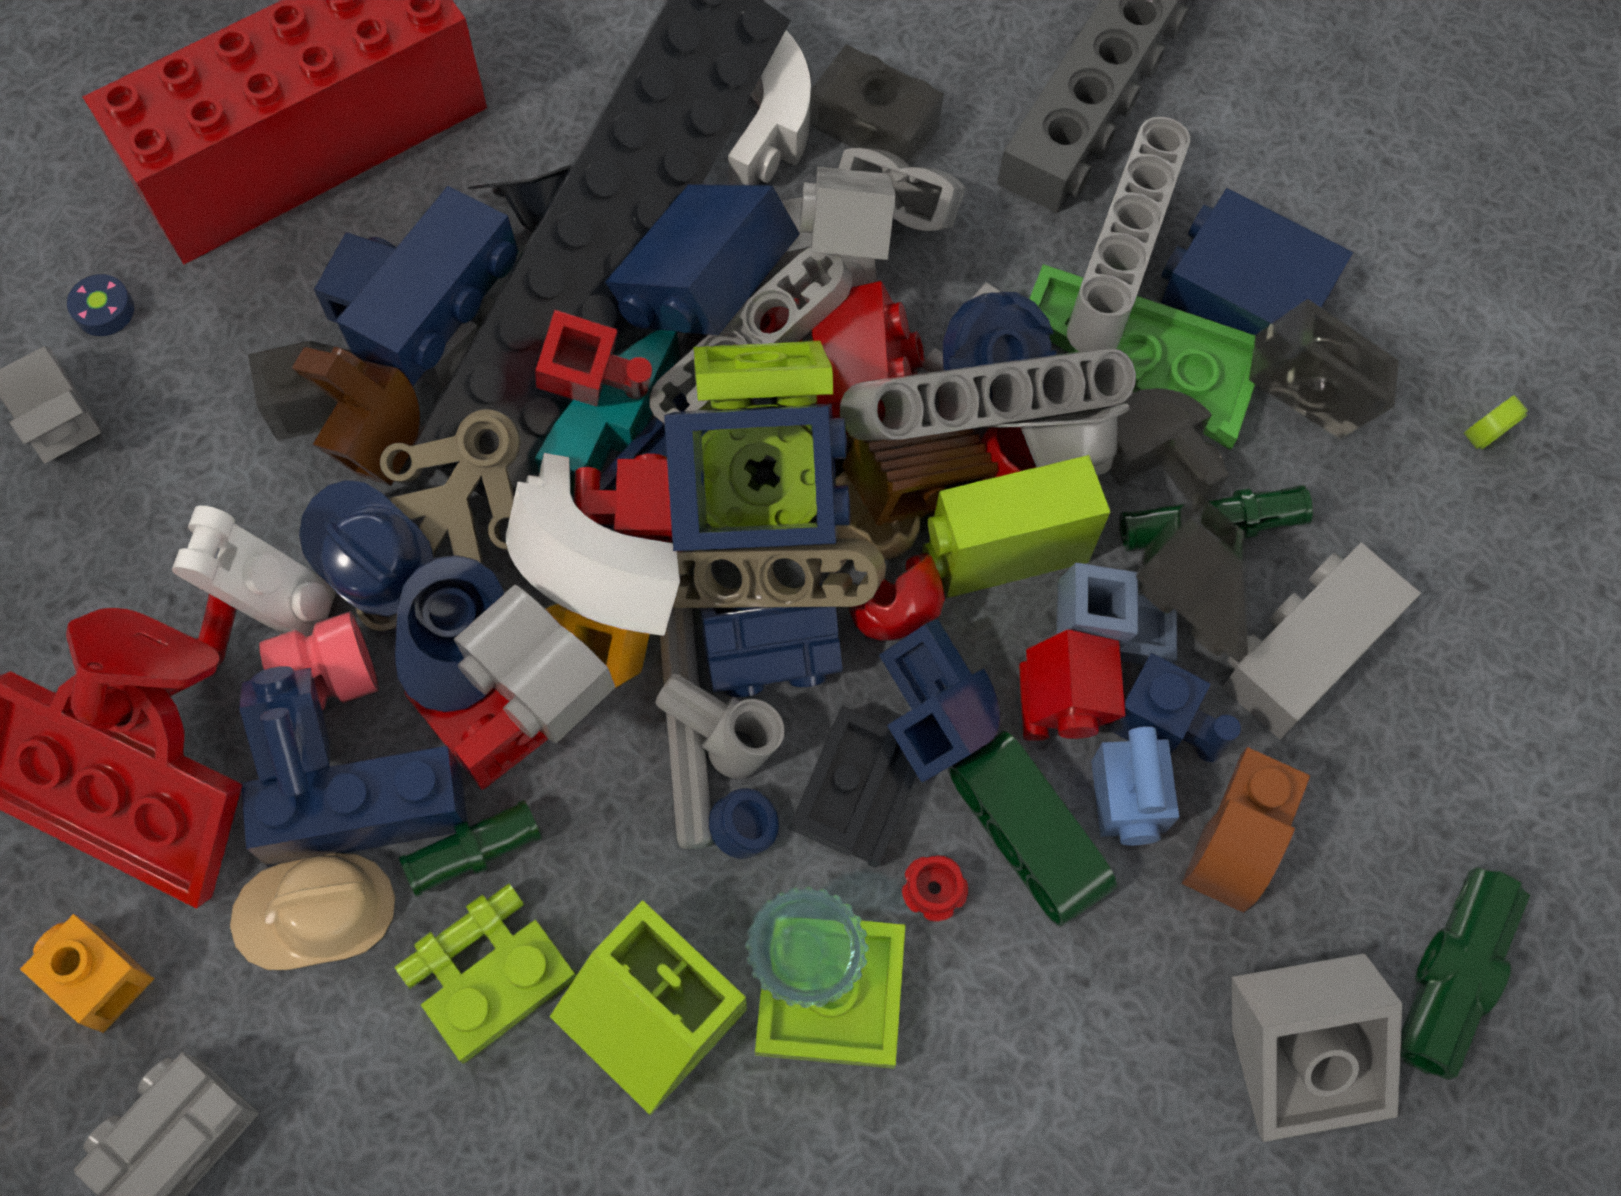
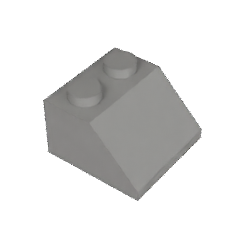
(1318, 1045)

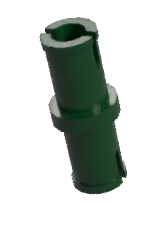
(470, 848)

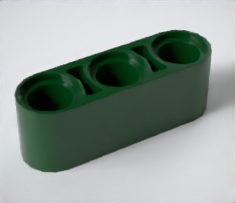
(1033, 828)

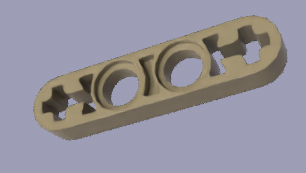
(763, 589)

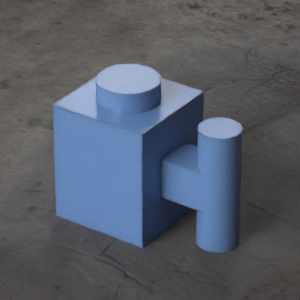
(1135, 788)

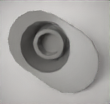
(1073, 436)

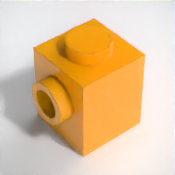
(86, 973)

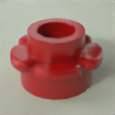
(945, 873)

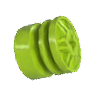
(730, 486)

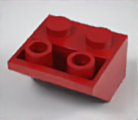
(867, 342)

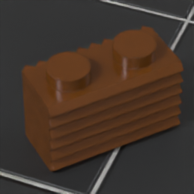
(907, 474)

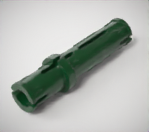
(1246, 509)

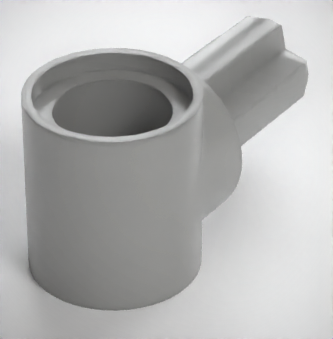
(720, 721)

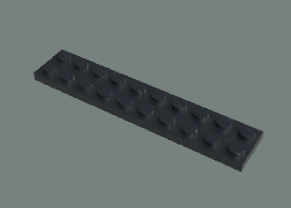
(638, 158)

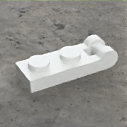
(252, 574)

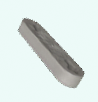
(745, 325)

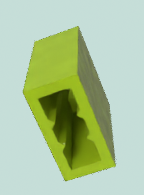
(1016, 526)

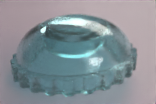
(806, 947)

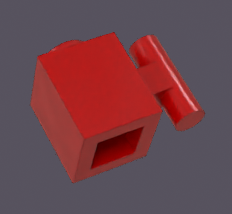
(581, 360)
(637, 505)
(1071, 686)

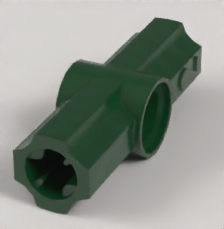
(1462, 973)

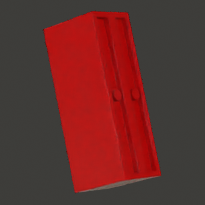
(285, 109)

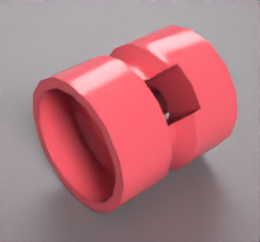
(334, 653)

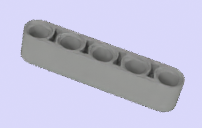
(1128, 236)
(1070, 385)

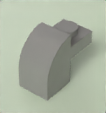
(45, 405)

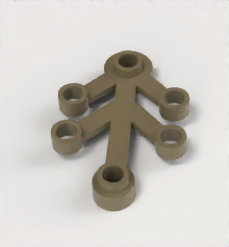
(448, 506)

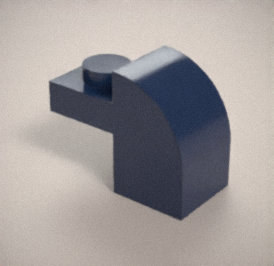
(949, 705)

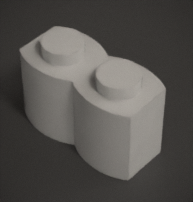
(924, 196)
(534, 665)

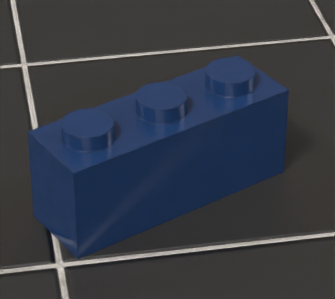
(430, 285)
(356, 807)

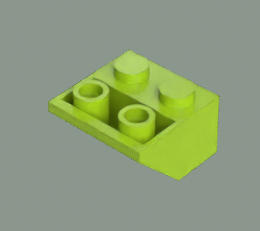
(648, 1007)

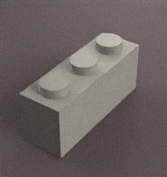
(1318, 638)

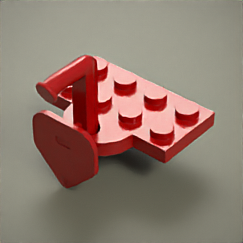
(107, 751)

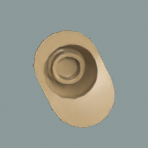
(312, 911)

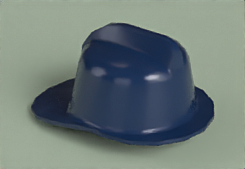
(362, 545)
(431, 613)

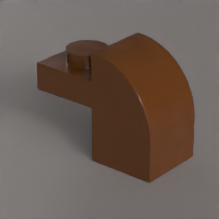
(371, 412)

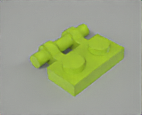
(496, 990)

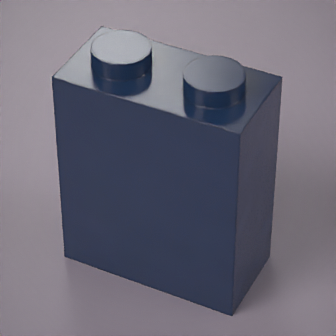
(703, 258)
(1250, 266)

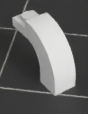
(782, 121)
(585, 565)

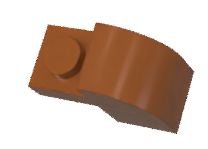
(1248, 832)

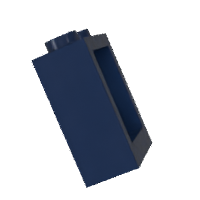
(688, 483)

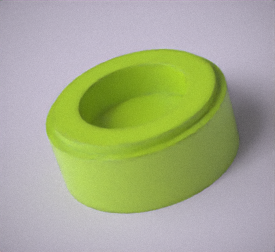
(1496, 423)

